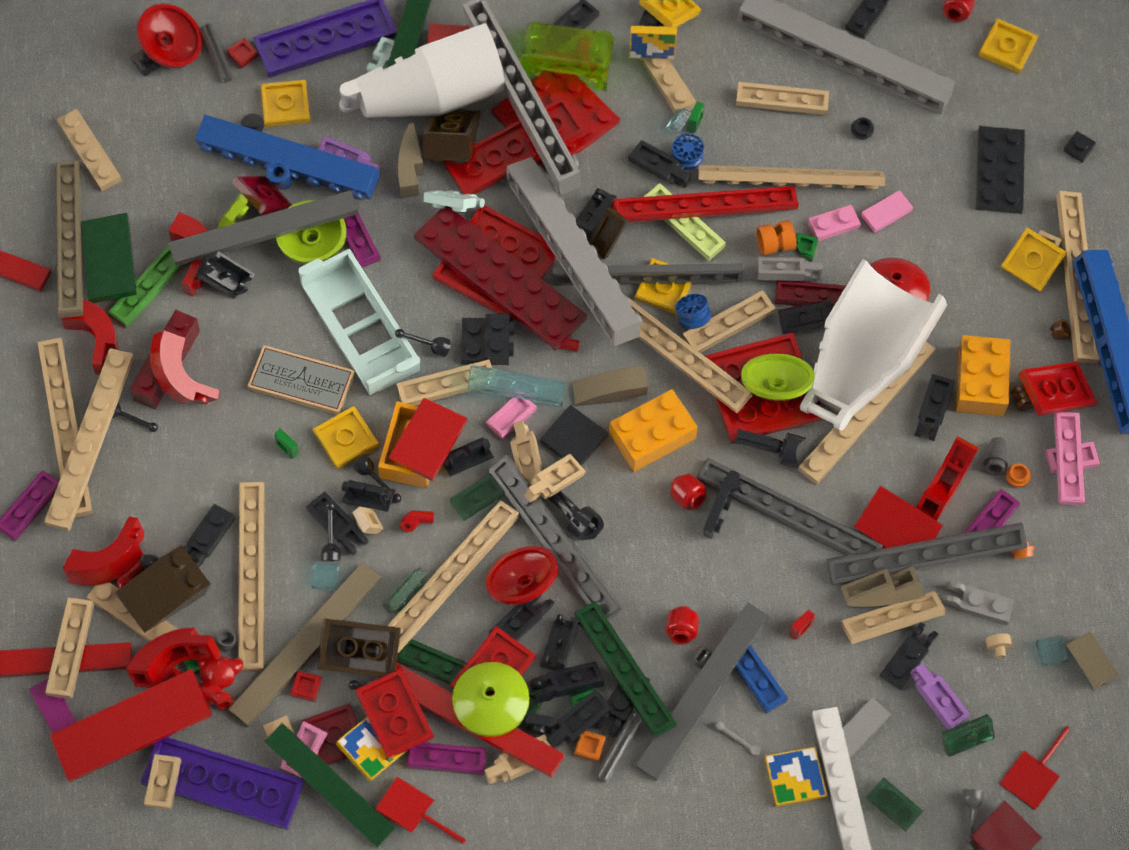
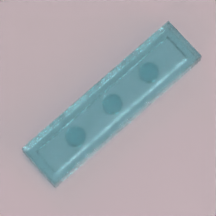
(516, 385)

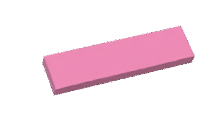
(1069, 458)

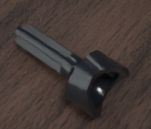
(786, 448)
(579, 518)

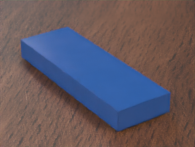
(760, 681)

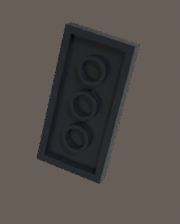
(1000, 169)

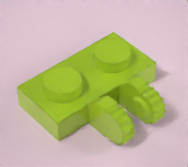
(236, 209)

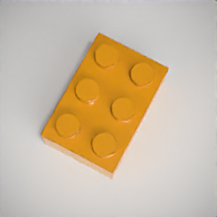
(983, 375)
(653, 430)
(388, 470)

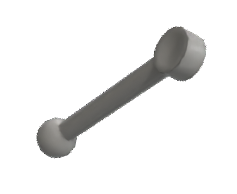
(754, 750)

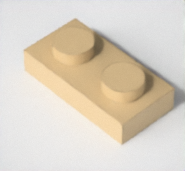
(162, 782)

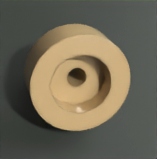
(999, 643)

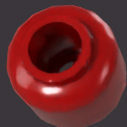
(958, 9)
(688, 491)
(682, 625)

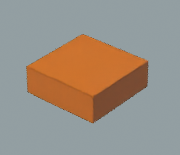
(590, 746)

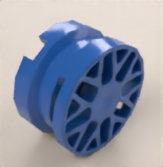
(688, 151)
(693, 311)

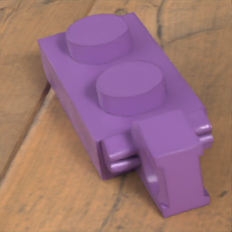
(338, 148)
(939, 697)

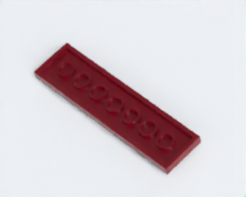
(501, 277)

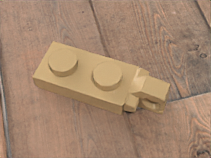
(526, 451)
(554, 478)
(509, 767)

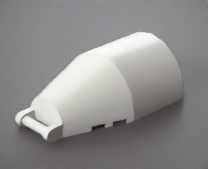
(432, 81)
(867, 344)

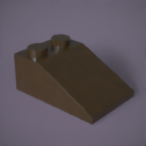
(451, 136)
(163, 589)
(358, 648)

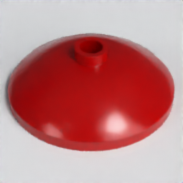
(173, 27)
(911, 276)
(522, 575)

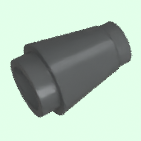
(996, 457)

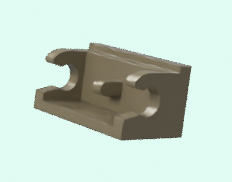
(1092, 660)

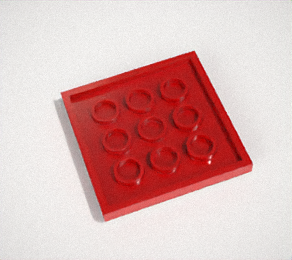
(587, 106)
(514, 238)
(760, 414)

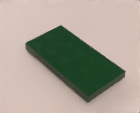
(108, 258)

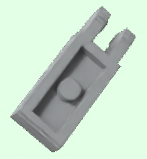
(979, 602)

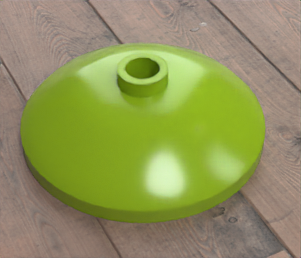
(329, 241)
(777, 376)
(490, 714)

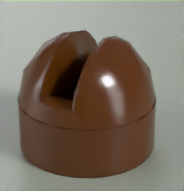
(1060, 329)

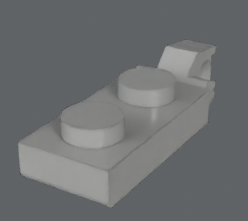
(788, 269)

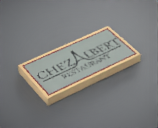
(301, 380)

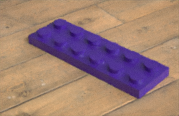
(324, 37)
(231, 783)

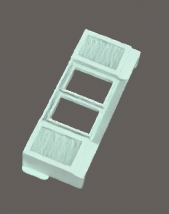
(338, 283)

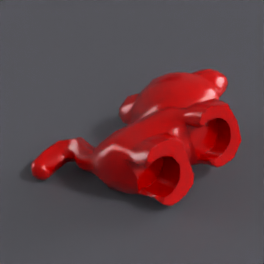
(215, 677)

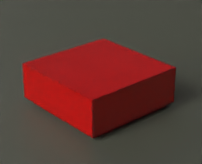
(242, 53)
(802, 624)
(306, 686)

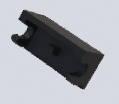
(594, 211)
(224, 274)
(560, 643)

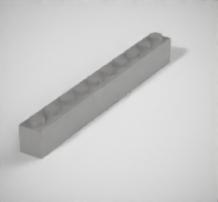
(848, 53)
(527, 103)
(574, 252)

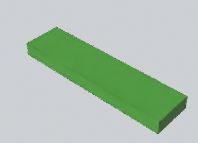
(148, 287)

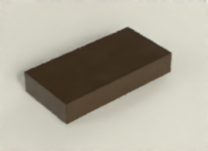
(608, 232)

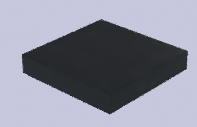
(574, 435)

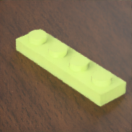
(693, 230)

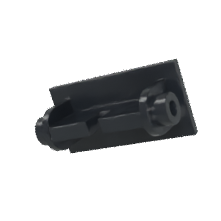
(468, 456)
(367, 495)

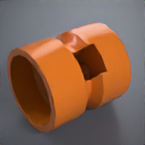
(776, 238)

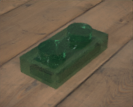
(477, 497)
(399, 598)
(968, 735)
(894, 804)

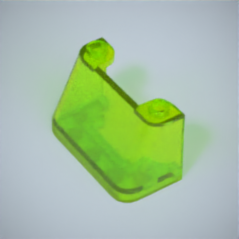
(567, 51)

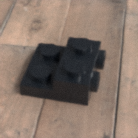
(487, 339)

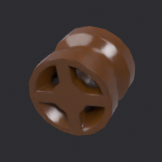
(1022, 398)

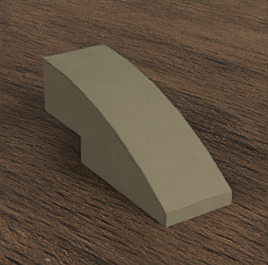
(409, 164)
(611, 386)
(883, 588)

